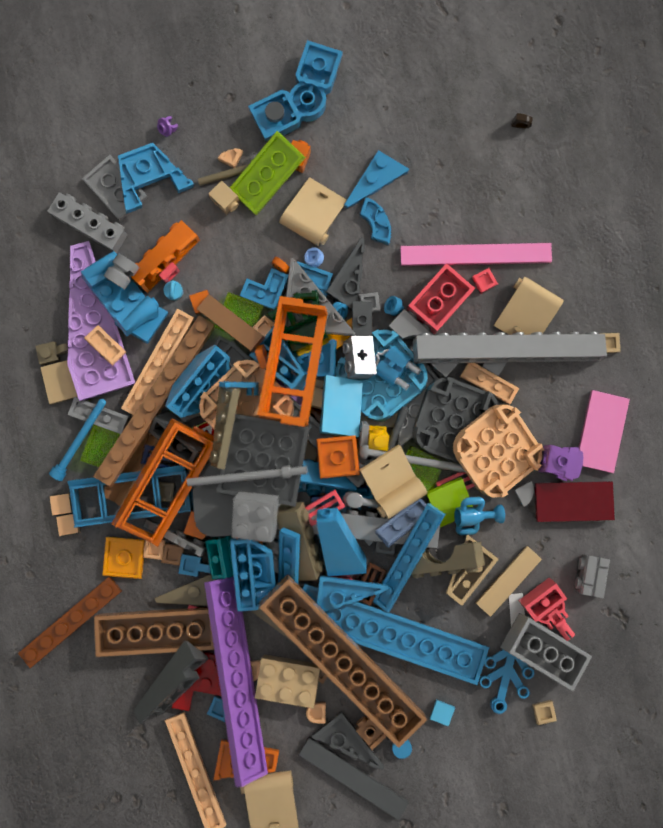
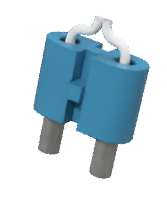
(394, 365)

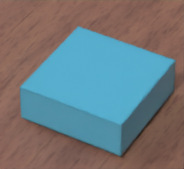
(442, 712)

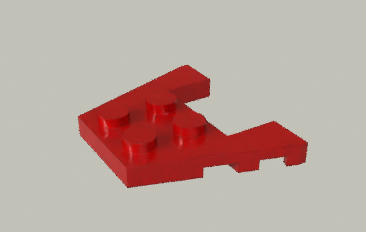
(207, 683)

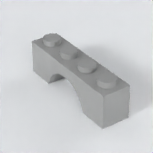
(408, 327)

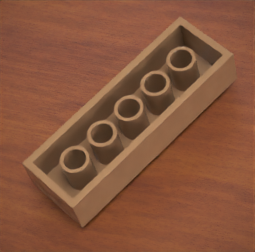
(152, 631)

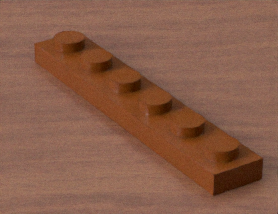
(70, 622)

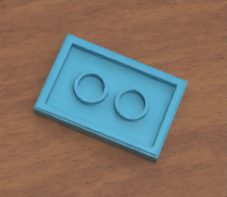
(341, 406)

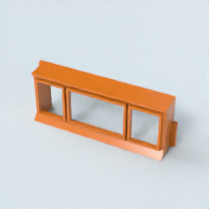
(292, 305)
(145, 475)

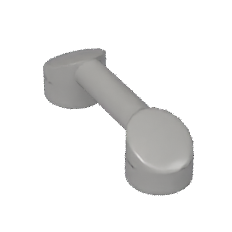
(355, 500)

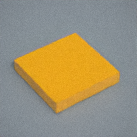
(123, 557)

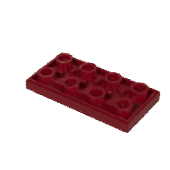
(574, 501)

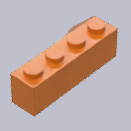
(168, 249)

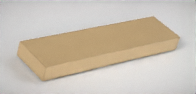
(508, 581)

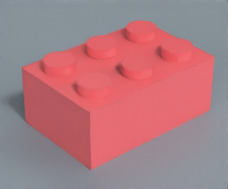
(440, 298)

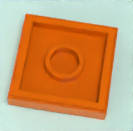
(338, 457)

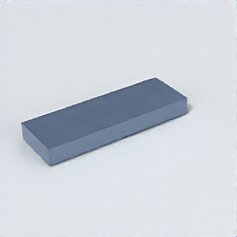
(400, 523)

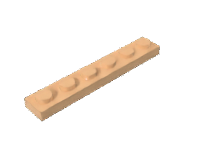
(158, 360)
(195, 771)

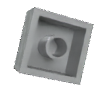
(255, 516)

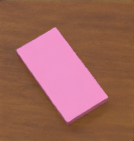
(603, 430)

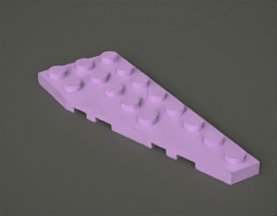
(88, 369)

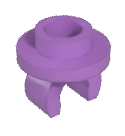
(164, 126)

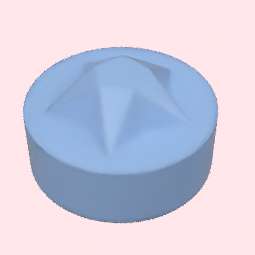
(314, 257)

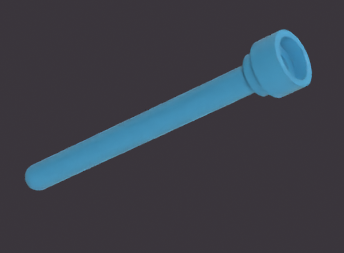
(59, 471)

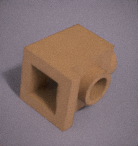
(375, 738)

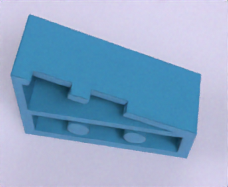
(288, 369)

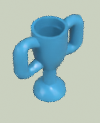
(472, 516)

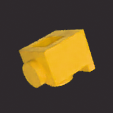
(378, 438)

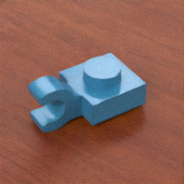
(192, 565)

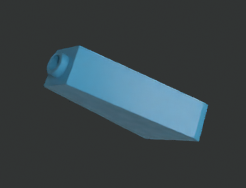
(339, 545)

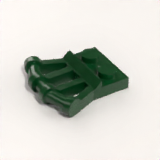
(303, 328)

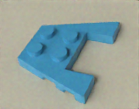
(144, 167)

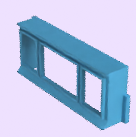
(125, 477)

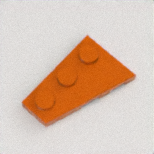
(224, 763)

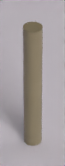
(221, 175)

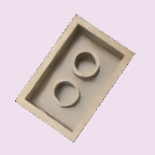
(287, 681)

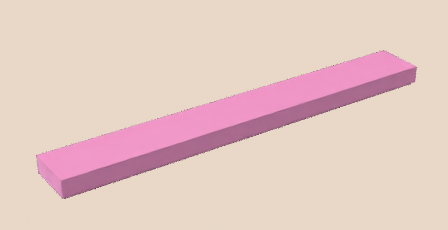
(476, 254)

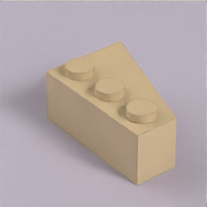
(465, 583)

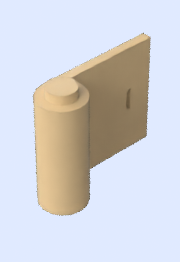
(313, 212)
(528, 309)
(392, 482)
(271, 801)

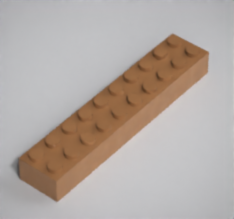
(342, 660)

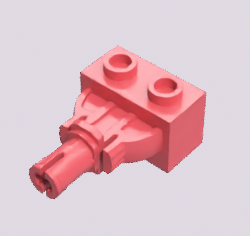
(546, 604)

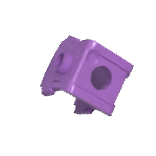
(563, 462)

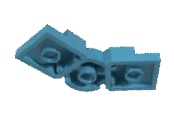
(314, 81)

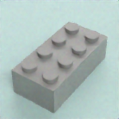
(546, 651)

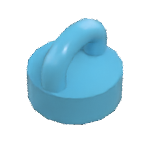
(173, 290)

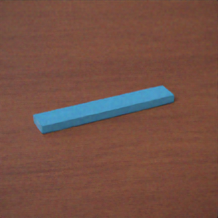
(409, 556)

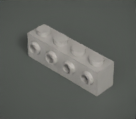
(87, 222)

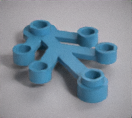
(507, 672)

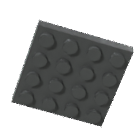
(262, 446)

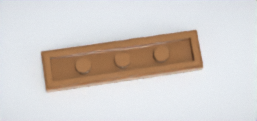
(230, 323)

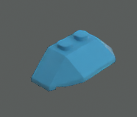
(196, 379)
(252, 572)

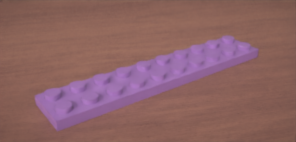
(236, 682)

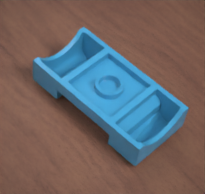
(126, 307)

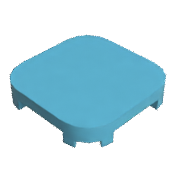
(380, 398)

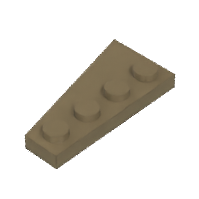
(224, 424)

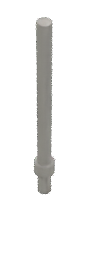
(285, 472)

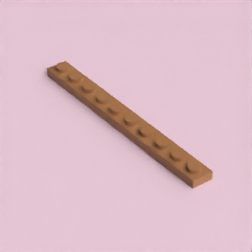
(153, 402)

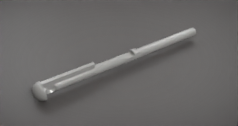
(365, 452)

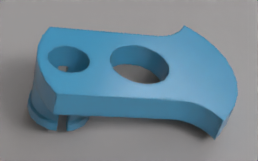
(249, 385)

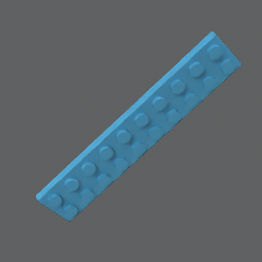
(409, 639)

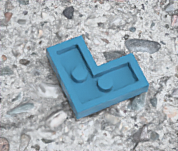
(266, 294)

